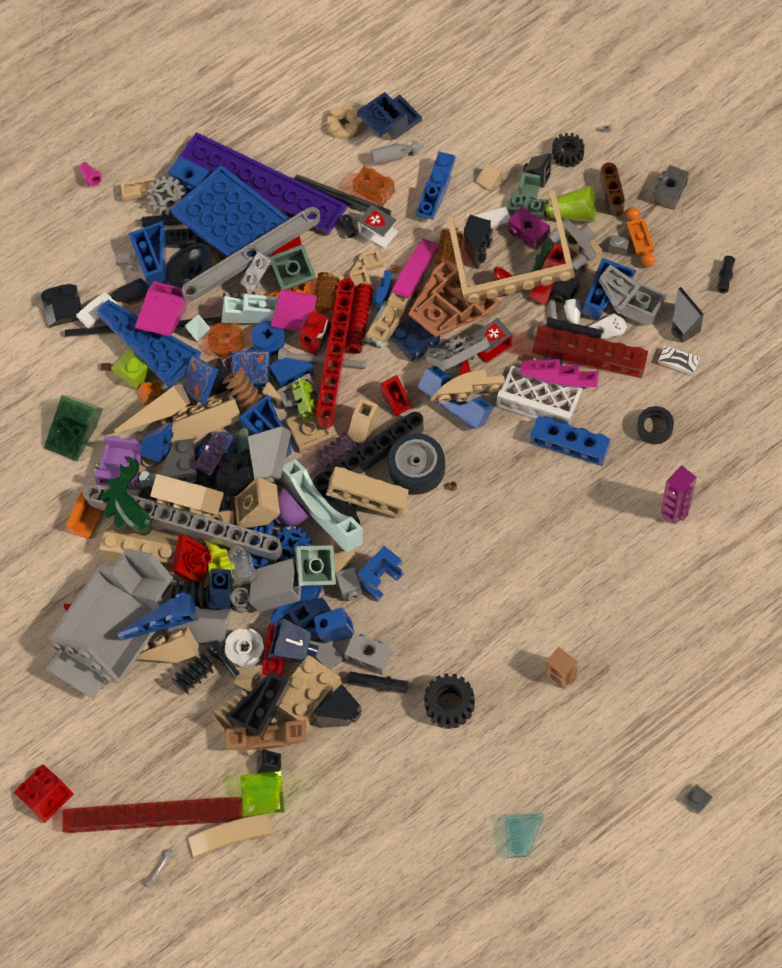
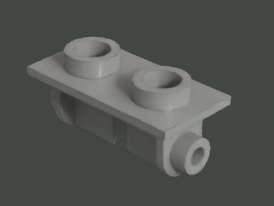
(255, 271)

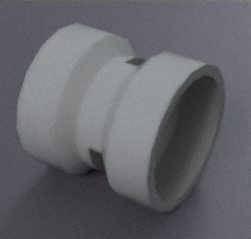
(239, 596)

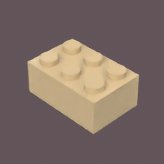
(186, 495)
(309, 690)

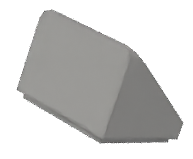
(618, 245)

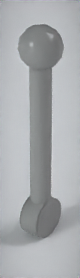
(168, 853)

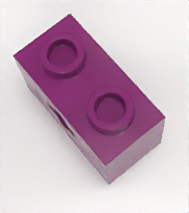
(528, 228)

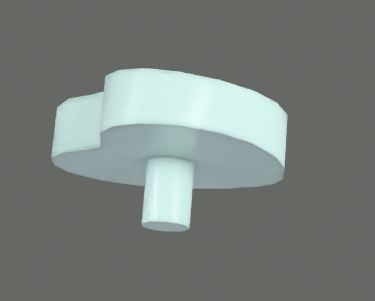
(147, 478)

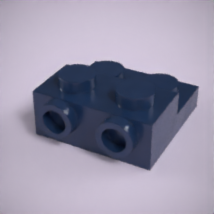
(413, 339)

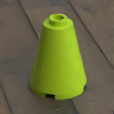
(576, 205)

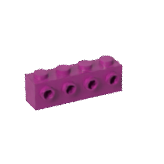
(678, 495)

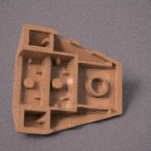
(442, 302)

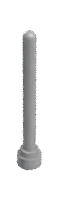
(317, 359)

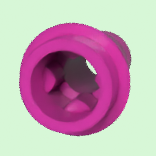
(90, 174)

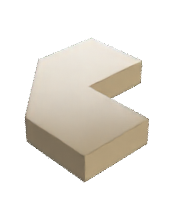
(366, 262)

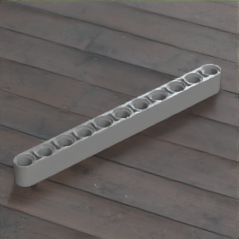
(193, 521)

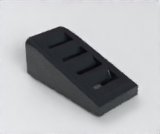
(181, 233)

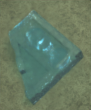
(521, 833)

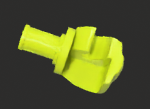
(219, 557)

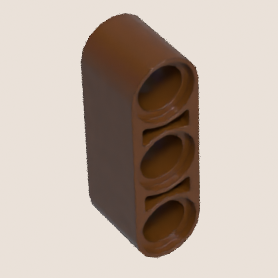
(612, 196)

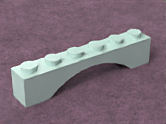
(338, 526)

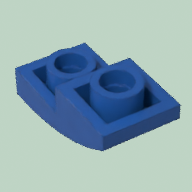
(384, 291)

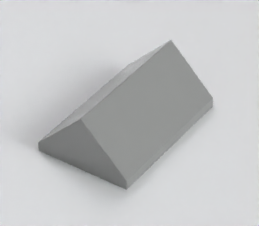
(210, 626)

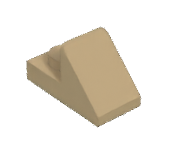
(249, 677)

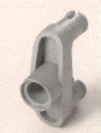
(582, 236)

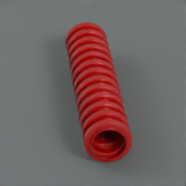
(359, 318)

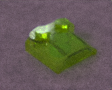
(262, 793)

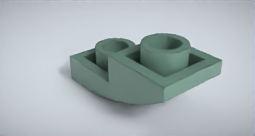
(535, 206)

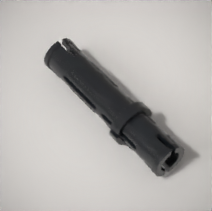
(574, 328)
(385, 683)

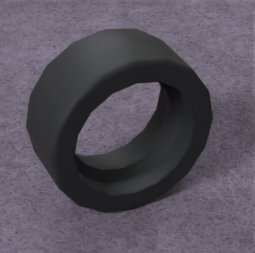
(655, 411)

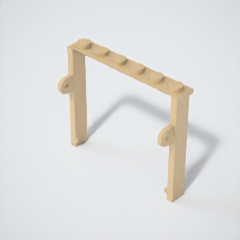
(519, 282)

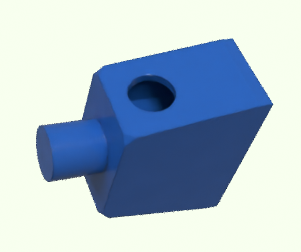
(332, 626)

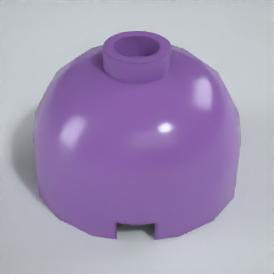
(290, 512)

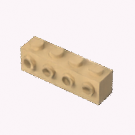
(367, 492)

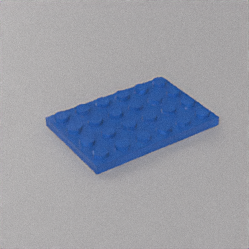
(227, 213)

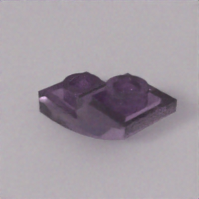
(212, 453)

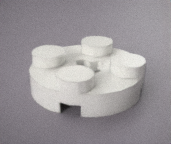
(245, 637)

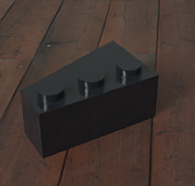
(261, 704)

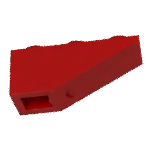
(543, 292)

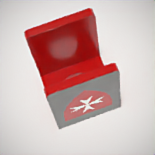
(498, 337)

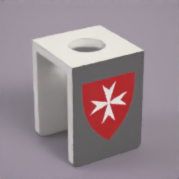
(377, 226)

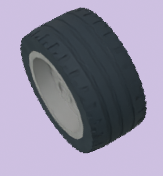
(416, 463)

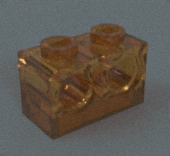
(371, 188)

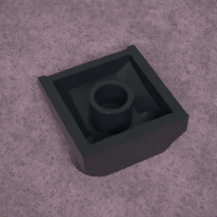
(61, 304)

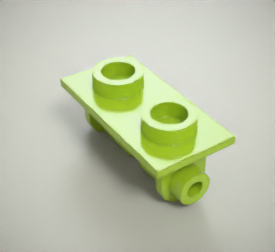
(308, 404)

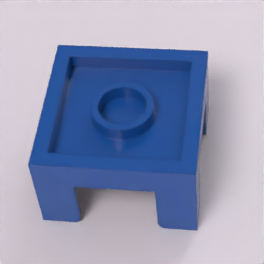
(382, 562)

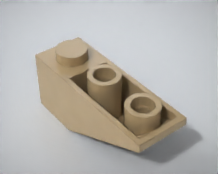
(171, 648)

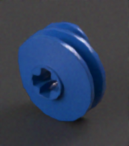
(268, 338)

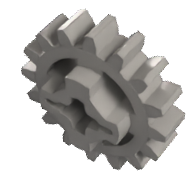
(168, 188)

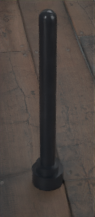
(216, 650)

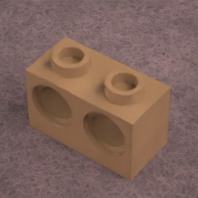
(561, 668)

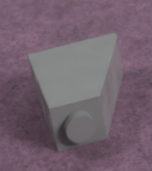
(269, 453)

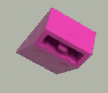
(162, 309)

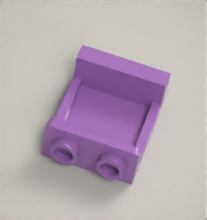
(113, 456)

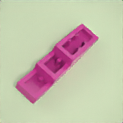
(415, 268)
(553, 372)

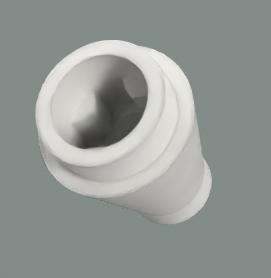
(573, 310)

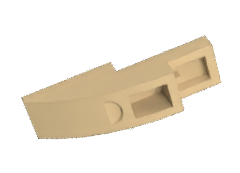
(467, 384)

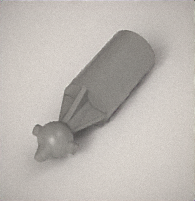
(394, 152)

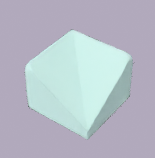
(198, 327)

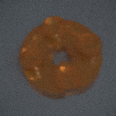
(225, 330)

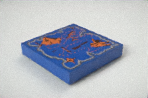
(254, 364)
(199, 379)

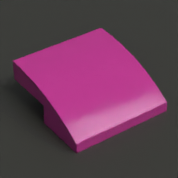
(292, 309)

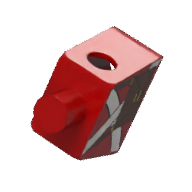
(316, 330)

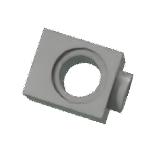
(349, 584)

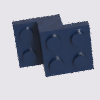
(389, 115)

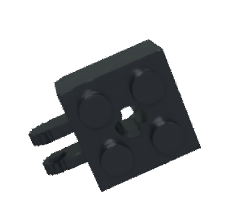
(232, 473)

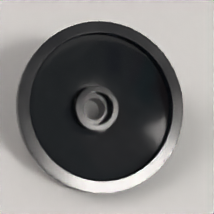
(189, 264)

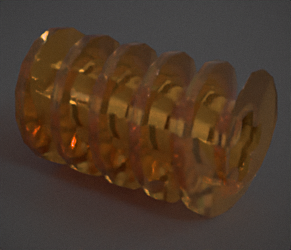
(445, 248)
(325, 291)

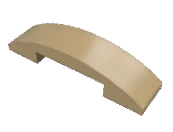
(389, 318)
(229, 834)

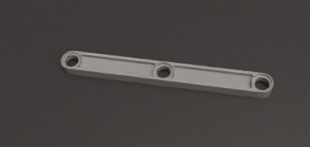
(240, 260)

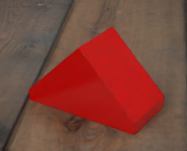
(395, 395)

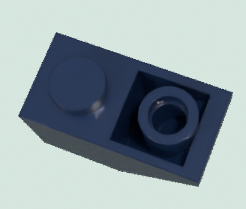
(221, 589)
(304, 613)

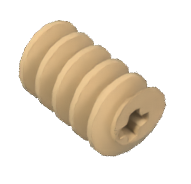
(223, 721)

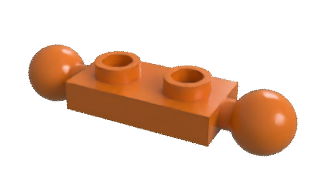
(640, 237)

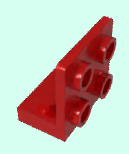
(43, 793)

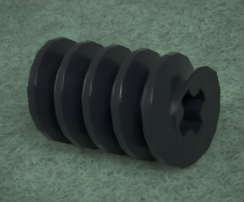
(199, 594)
(193, 673)

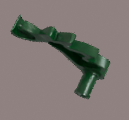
(122, 505)

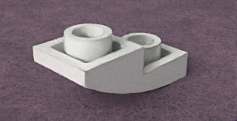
(88, 314)

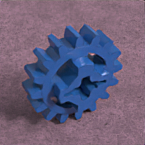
(289, 538)

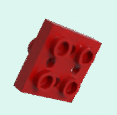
(194, 560)

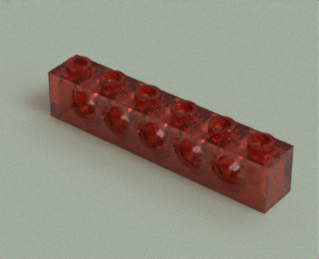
(596, 359)

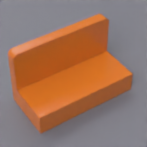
(83, 518)

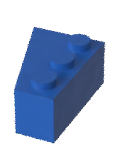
(151, 251)
(597, 300)
(261, 419)

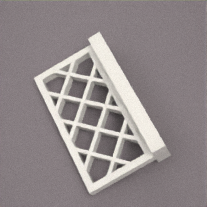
(534, 407)

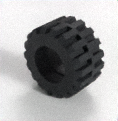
(449, 716)

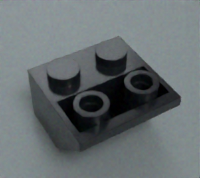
(477, 239)

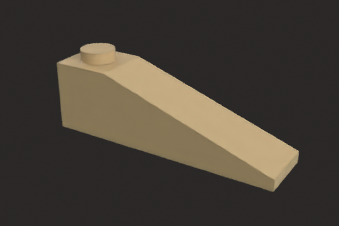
(166, 405)

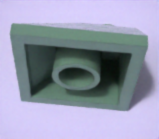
(315, 565)

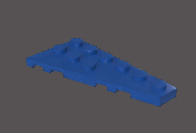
(162, 354)

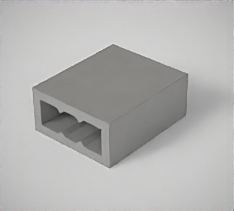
(275, 586)

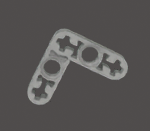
(446, 359)

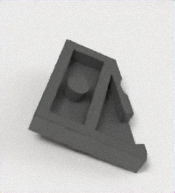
(180, 460)

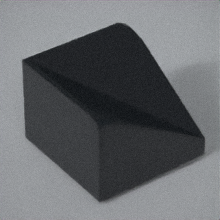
(268, 761)

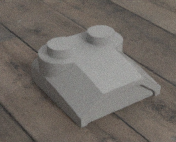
(644, 305)

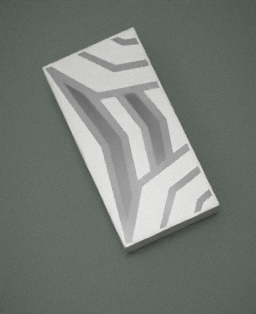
(679, 360)

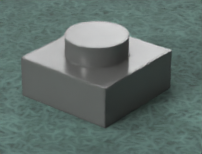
(697, 799)

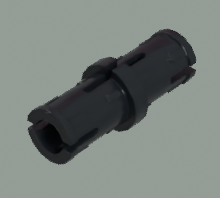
(726, 274)

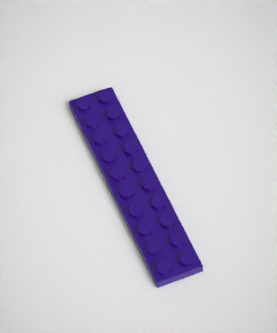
(275, 187)

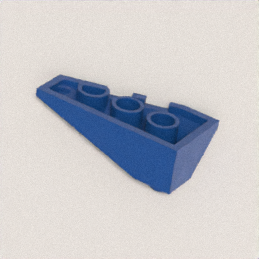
(168, 615)

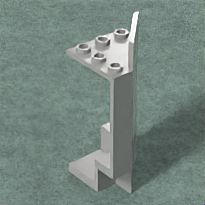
(107, 604)

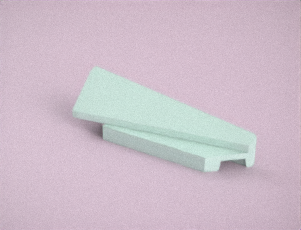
(249, 310)

